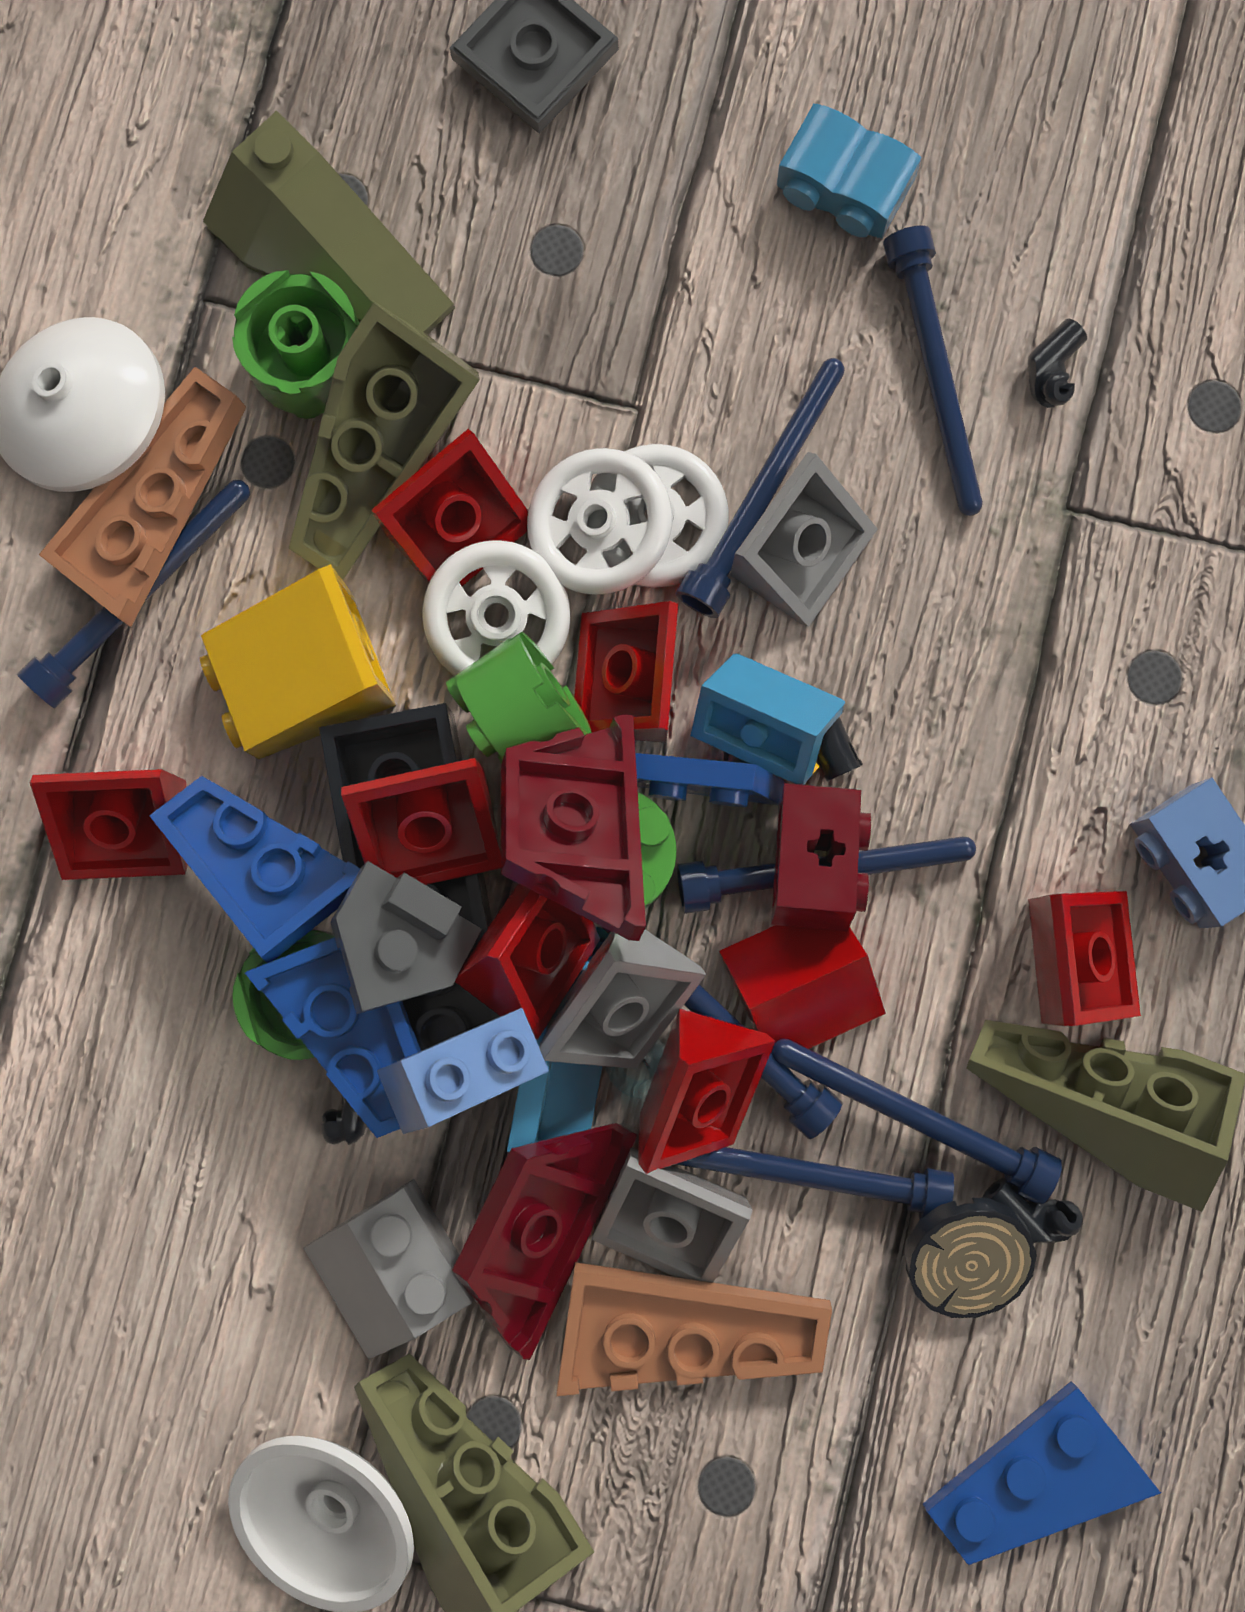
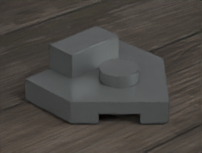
(399, 938)

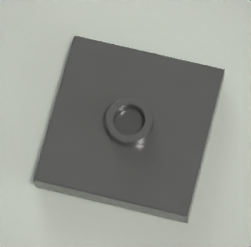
(534, 54)

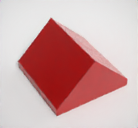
(451, 505)
(628, 667)
(426, 822)
(103, 823)
(529, 957)
(1084, 958)
(803, 983)
(700, 1089)

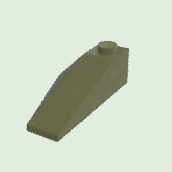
(293, 212)

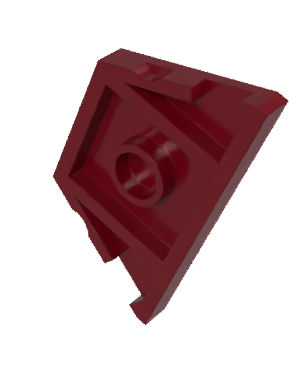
(576, 824)
(538, 1227)

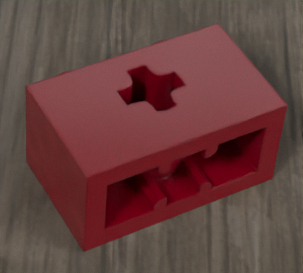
(822, 821)

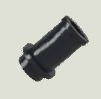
(837, 752)

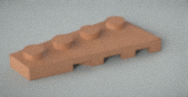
(130, 524)
(668, 1328)

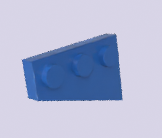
(723, 781)
(255, 868)
(318, 1008)
(1039, 1480)

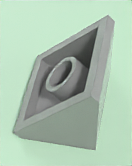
(803, 542)
(621, 1003)
(672, 1220)

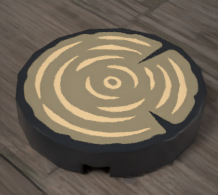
(969, 1258)

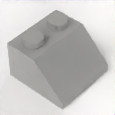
(390, 1270)

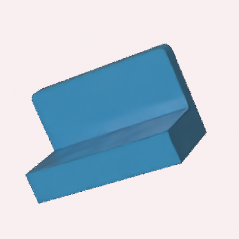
(765, 717)
(555, 1102)

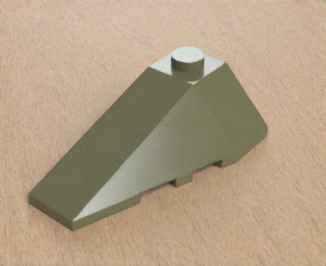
(380, 422)
(1144, 1115)
(475, 1515)

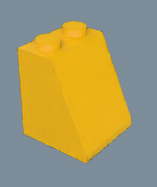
(294, 665)

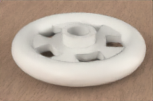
(707, 513)
(646, 539)
(499, 562)

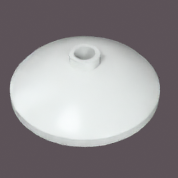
(95, 416)
(321, 1523)

